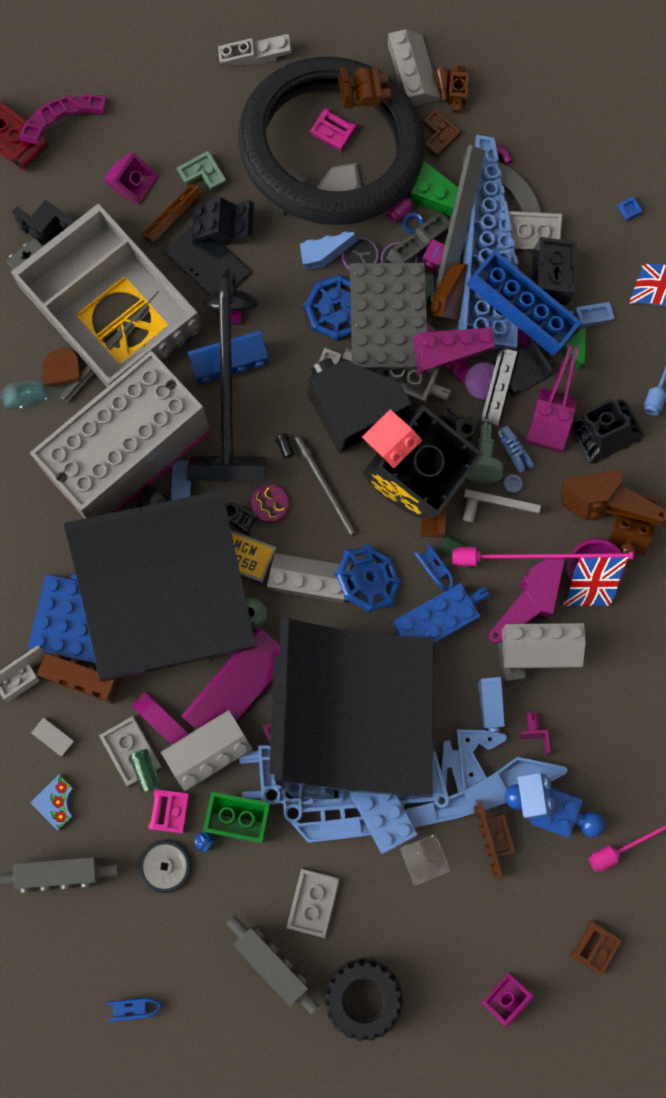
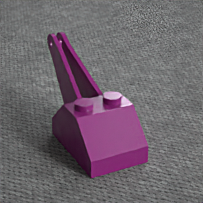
(553, 413)
(537, 598)

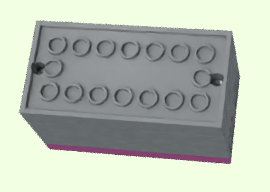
(123, 439)

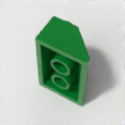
(237, 817)

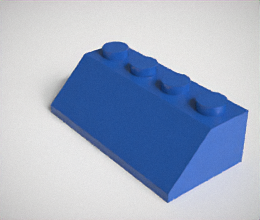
(246, 352)

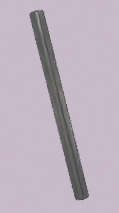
(87, 372)

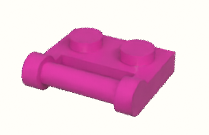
(331, 134)
(175, 811)

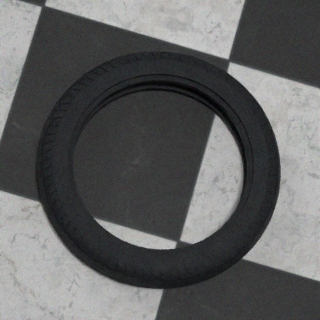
(314, 203)

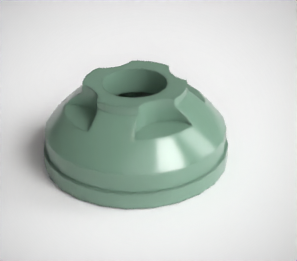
(260, 615)

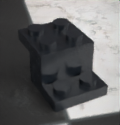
(223, 221)
(44, 223)

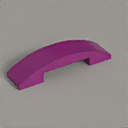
(159, 719)

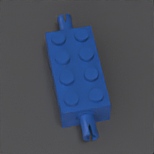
(441, 615)

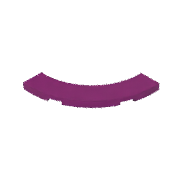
(58, 109)

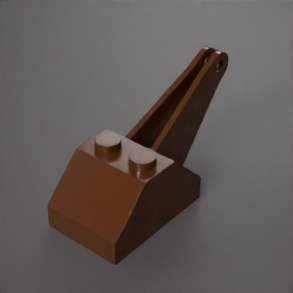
(603, 493)

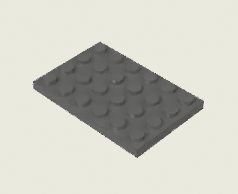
(386, 314)

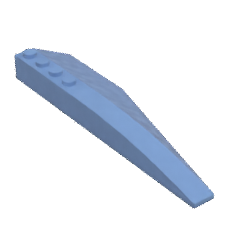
(487, 231)

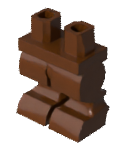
(363, 87)

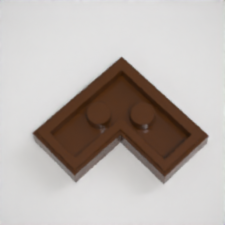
(444, 132)

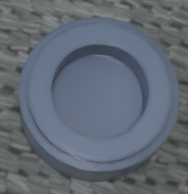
(512, 484)

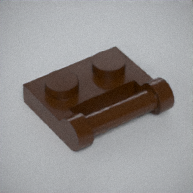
(601, 952)

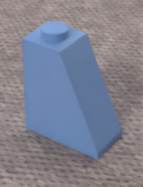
(491, 703)

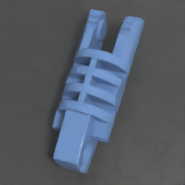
(515, 449)

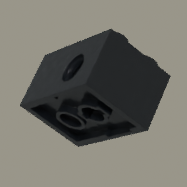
(555, 268)

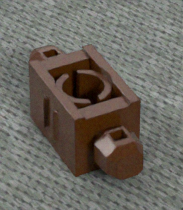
(460, 77)

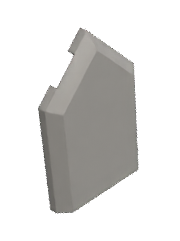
(341, 178)

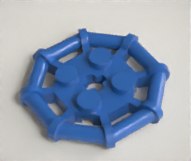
(326, 308)
(361, 584)

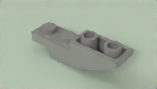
(258, 52)

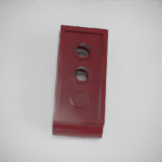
(13, 149)

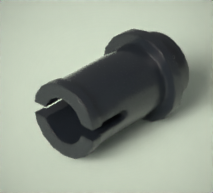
(284, 445)

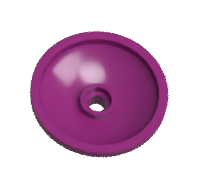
(591, 546)

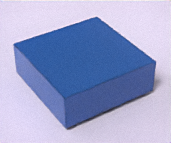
(629, 208)

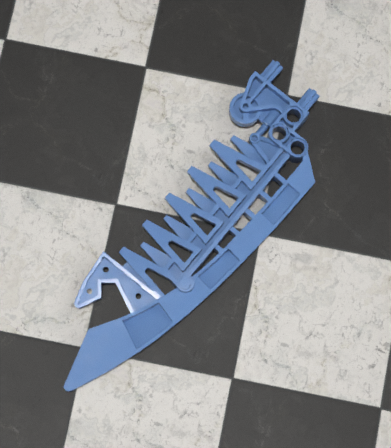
(488, 790)

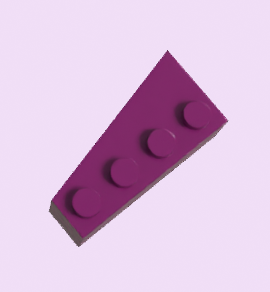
(449, 347)

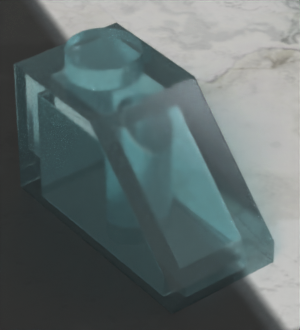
(22, 394)

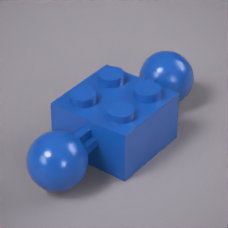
(564, 813)

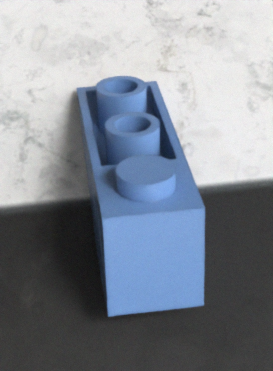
(323, 251)

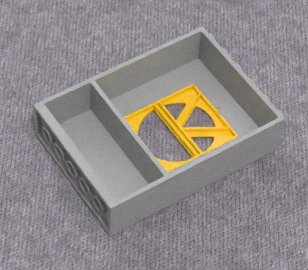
(84, 267)

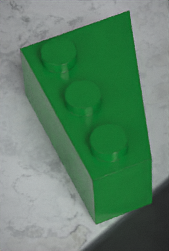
(434, 191)

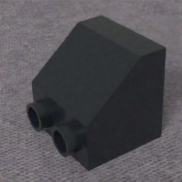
(352, 400)

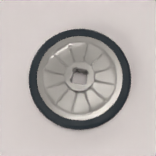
(178, 869)

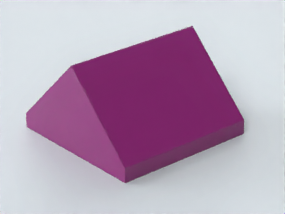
(507, 1000)

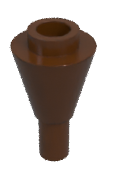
(442, 78)

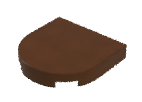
(61, 368)

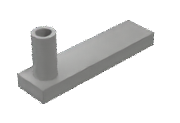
(474, 496)

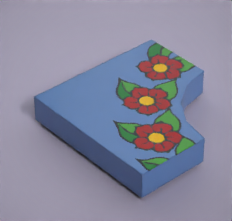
(53, 802)

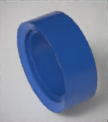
(409, 216)

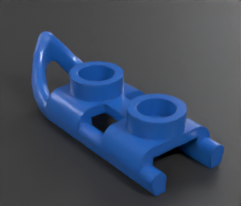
(438, 571)
(139, 1009)

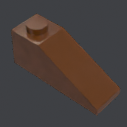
(448, 296)

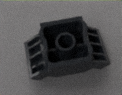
(606, 430)

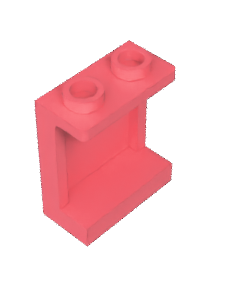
(392, 438)

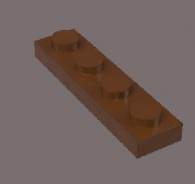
(172, 212)

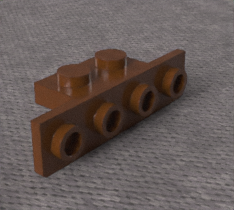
(497, 837)

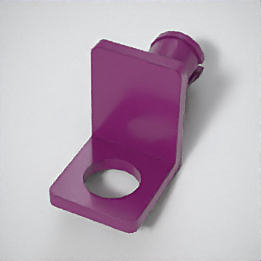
(535, 732)

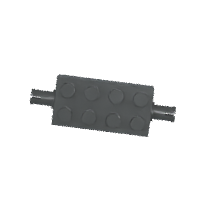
(58, 872)
(271, 966)

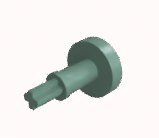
(487, 469)

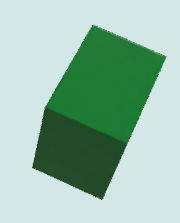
(578, 340)

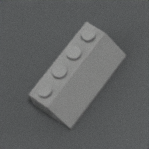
(413, 66)
(305, 578)
(543, 645)
(206, 750)

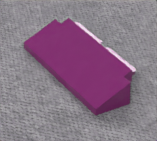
(237, 683)

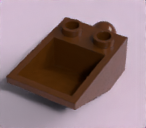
(632, 533)

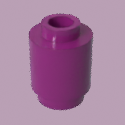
(400, 210)

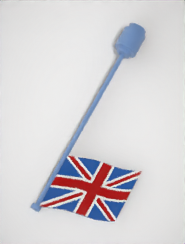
(652, 290)

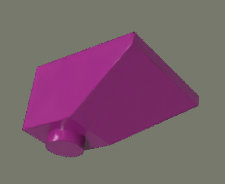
(131, 177)

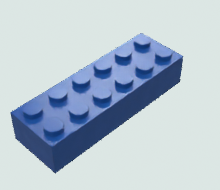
(523, 303)

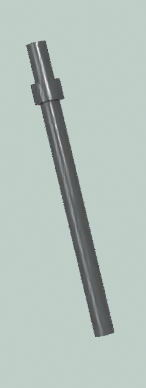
(307, 455)

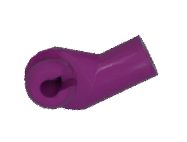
(504, 154)

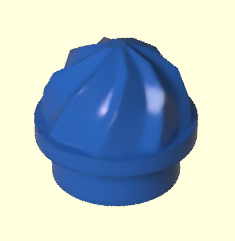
(203, 841)

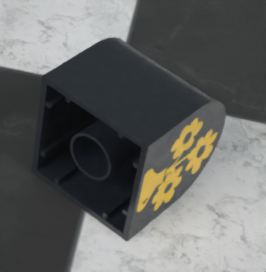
(430, 472)

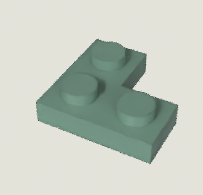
(203, 167)

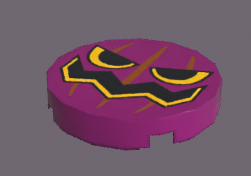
(269, 503)

